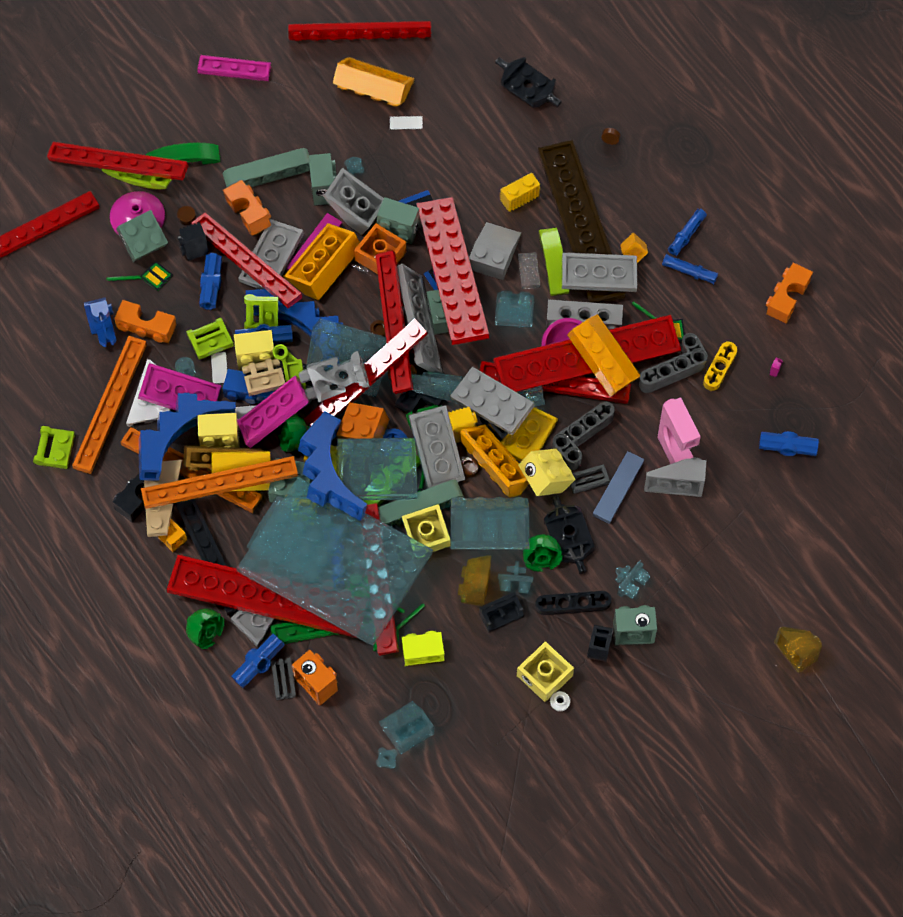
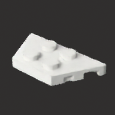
(142, 410)

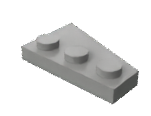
(252, 625)

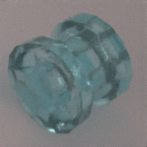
(183, 364)

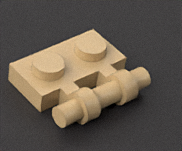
(264, 381)

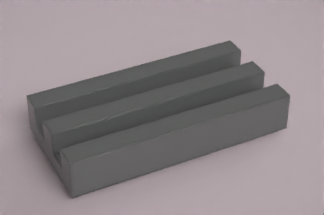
(588, 486)
(281, 663)

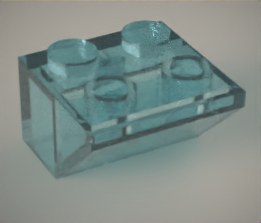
(514, 309)
(407, 727)

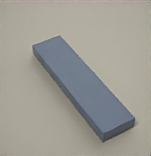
(618, 487)

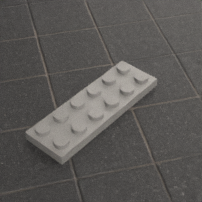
(417, 308)

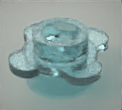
(354, 161)
(382, 762)

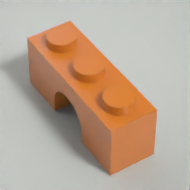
(241, 197)
(795, 280)
(158, 328)

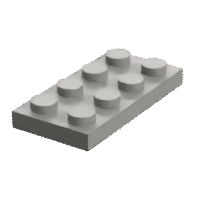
(275, 249)
(599, 272)
(492, 401)
(436, 446)

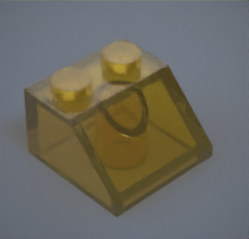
(476, 580)
(798, 646)

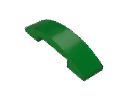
(189, 152)

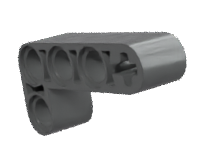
(652, 379)
(586, 431)

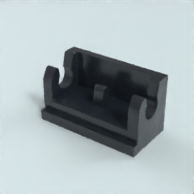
(501, 612)

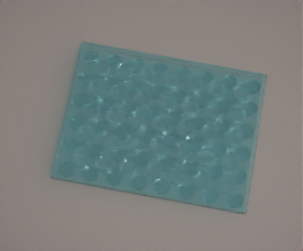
(335, 563)

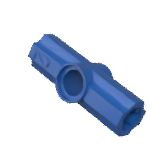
(210, 281)
(280, 334)
(788, 443)
(257, 660)

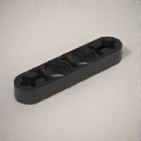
(573, 606)

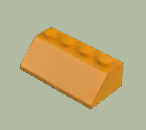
(372, 81)
(323, 261)
(603, 355)
(494, 459)

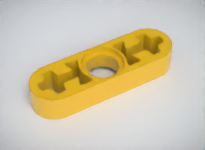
(720, 373)

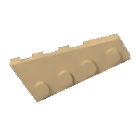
(159, 517)

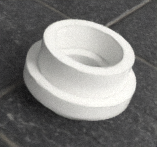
(560, 706)

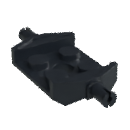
(518, 73)
(573, 547)

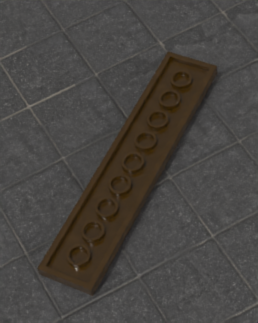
(576, 207)

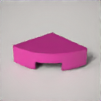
(776, 367)

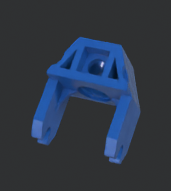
(99, 320)

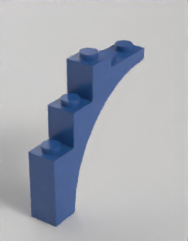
(301, 314)
(170, 426)
(319, 467)

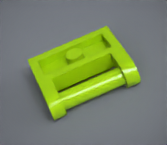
(267, 311)
(210, 343)
(60, 449)

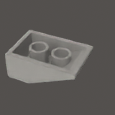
(353, 201)
(494, 250)
(678, 478)

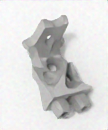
(323, 379)

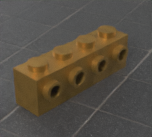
(200, 456)

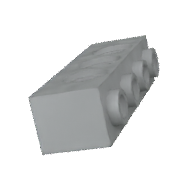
(576, 310)

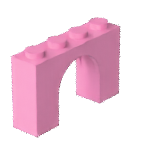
(677, 431)

